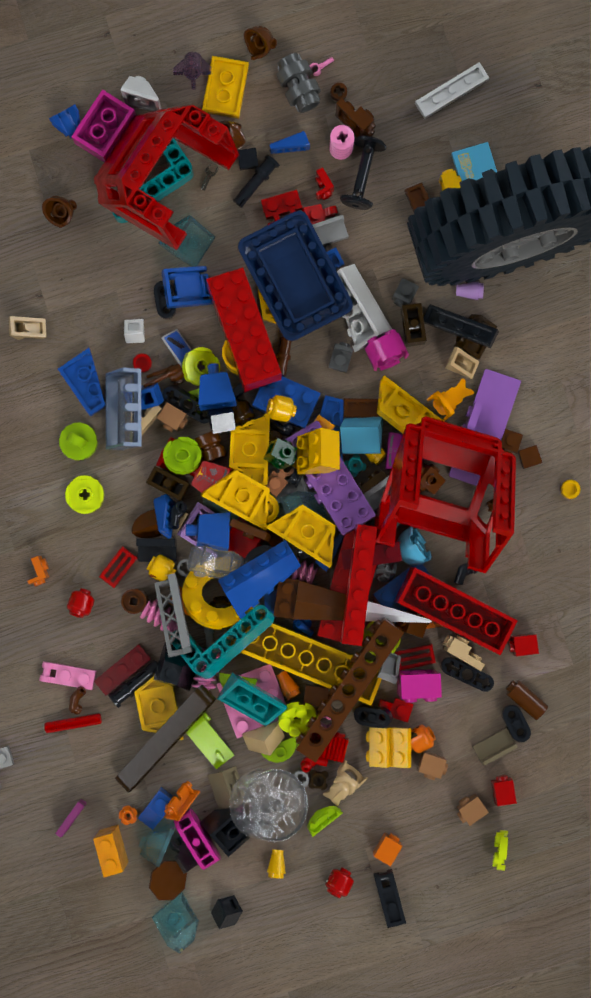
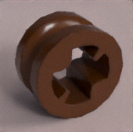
(342, 88)

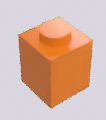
(388, 848)

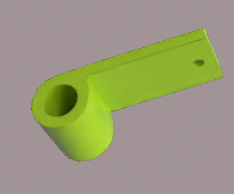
(209, 741)

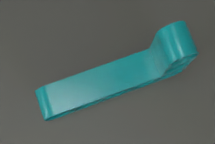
(172, 172)
(223, 644)

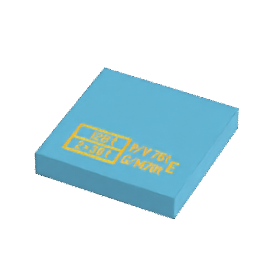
(473, 161)

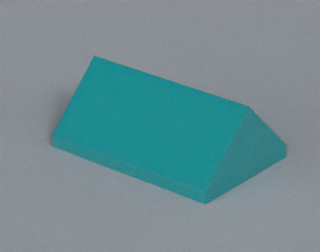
(251, 700)

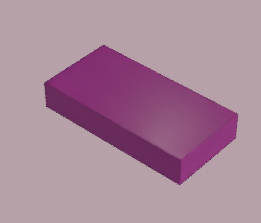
(71, 818)

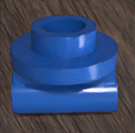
(303, 626)

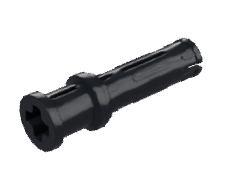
(261, 174)
(127, 689)

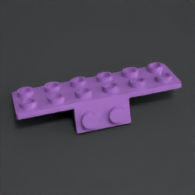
(489, 412)
(337, 492)

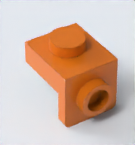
(40, 566)

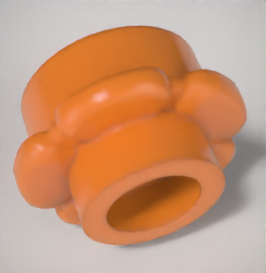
(128, 810)

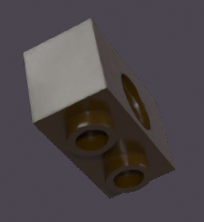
(413, 324)
(168, 483)

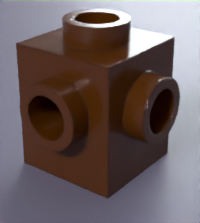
(430, 479)

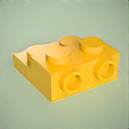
(389, 747)

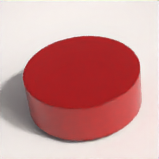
(143, 362)

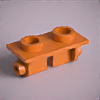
(178, 806)

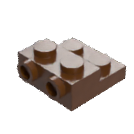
(359, 121)

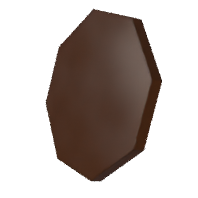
(167, 880)

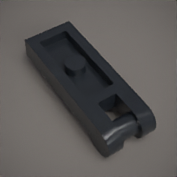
(390, 899)

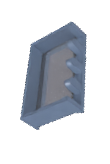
(123, 409)

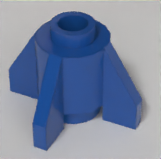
(66, 121)

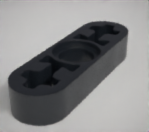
(180, 405)
(478, 685)

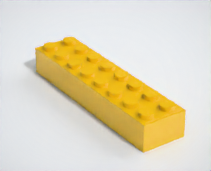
(306, 658)

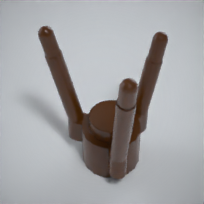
(173, 372)

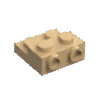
(459, 648)

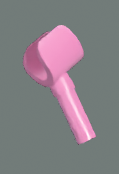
(320, 66)

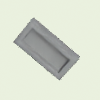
(390, 669)

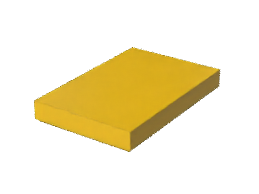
(225, 87)

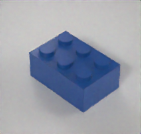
(302, 396)

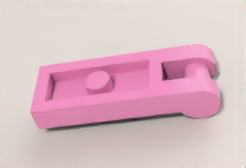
(68, 675)

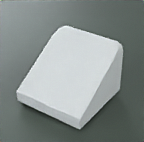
(134, 331)

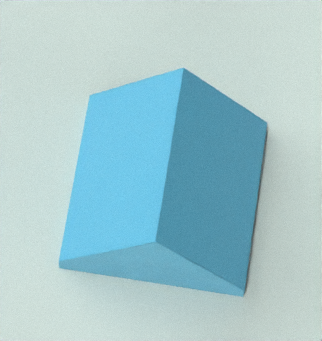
(361, 435)

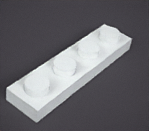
(452, 90)

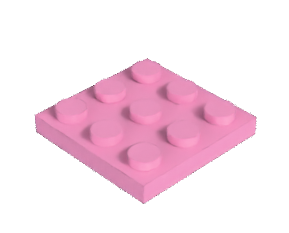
(267, 682)

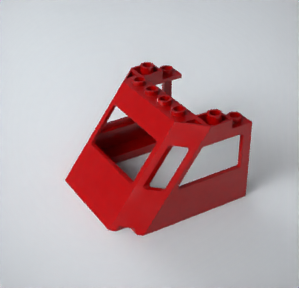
(183, 123)
(462, 450)

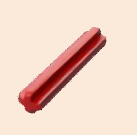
(73, 723)

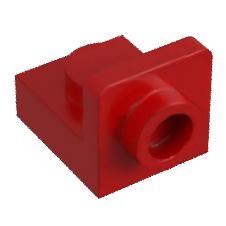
(323, 181)

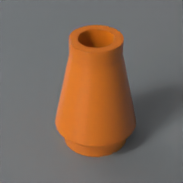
(288, 686)

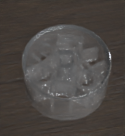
(269, 804)

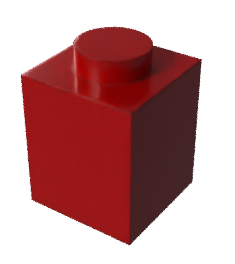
(523, 645)
(503, 790)

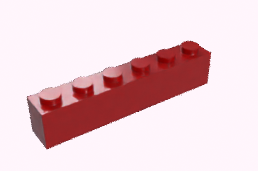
(358, 584)

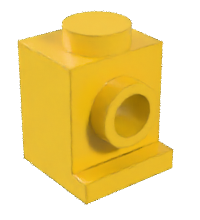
(449, 179)

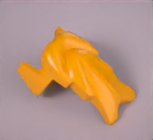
(446, 402)

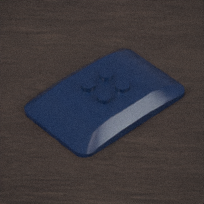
(295, 275)

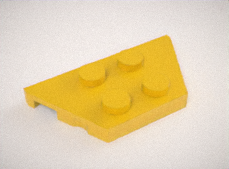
(400, 407)
(249, 447)
(242, 497)
(307, 532)
(155, 704)

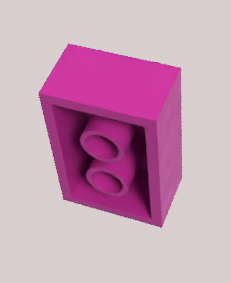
(103, 125)
(419, 684)

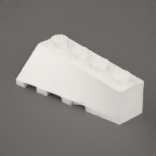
(366, 317)

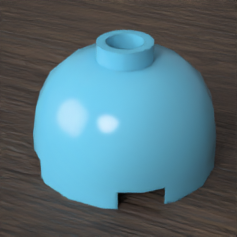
(413, 547)

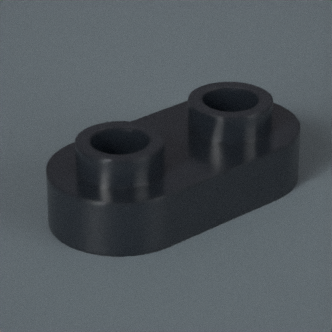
(161, 301)
(374, 716)
(515, 723)

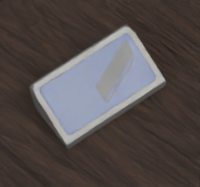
(177, 345)

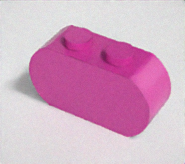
(197, 840)

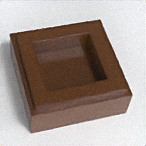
(529, 457)

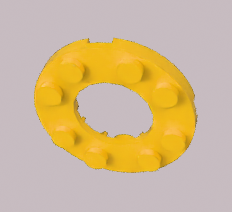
(200, 610)

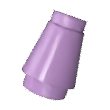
(470, 290)

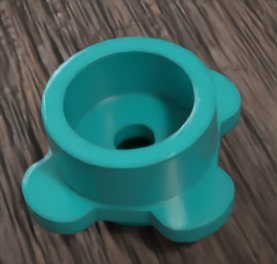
(355, 460)

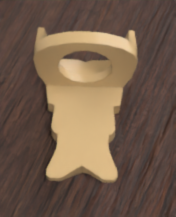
(344, 784)

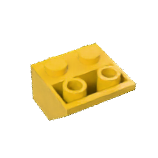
(318, 452)

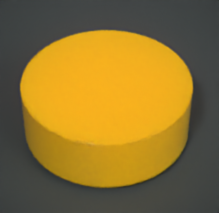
(570, 489)

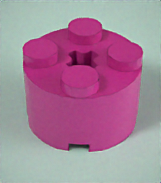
(386, 350)

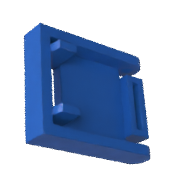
(189, 287)

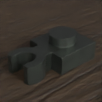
(184, 857)

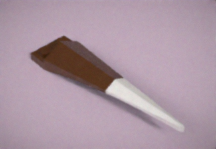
(311, 602)

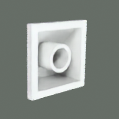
(139, 93)

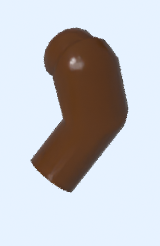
(74, 707)

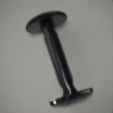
(367, 143)

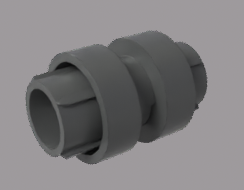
(295, 75)

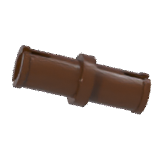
(283, 355)

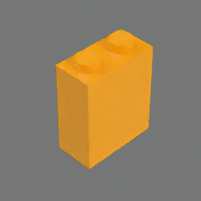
(110, 851)

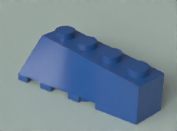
(259, 577)

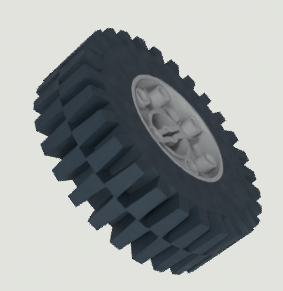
(505, 219)

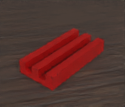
(112, 562)
(418, 664)

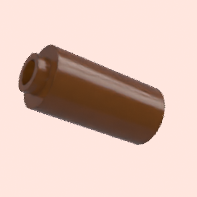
(526, 699)

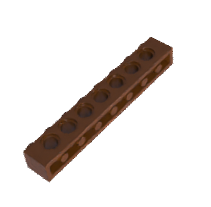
(314, 749)

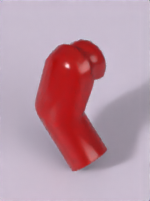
(307, 764)

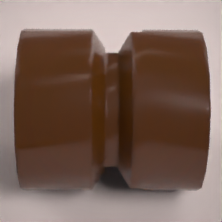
(211, 448)
(134, 601)

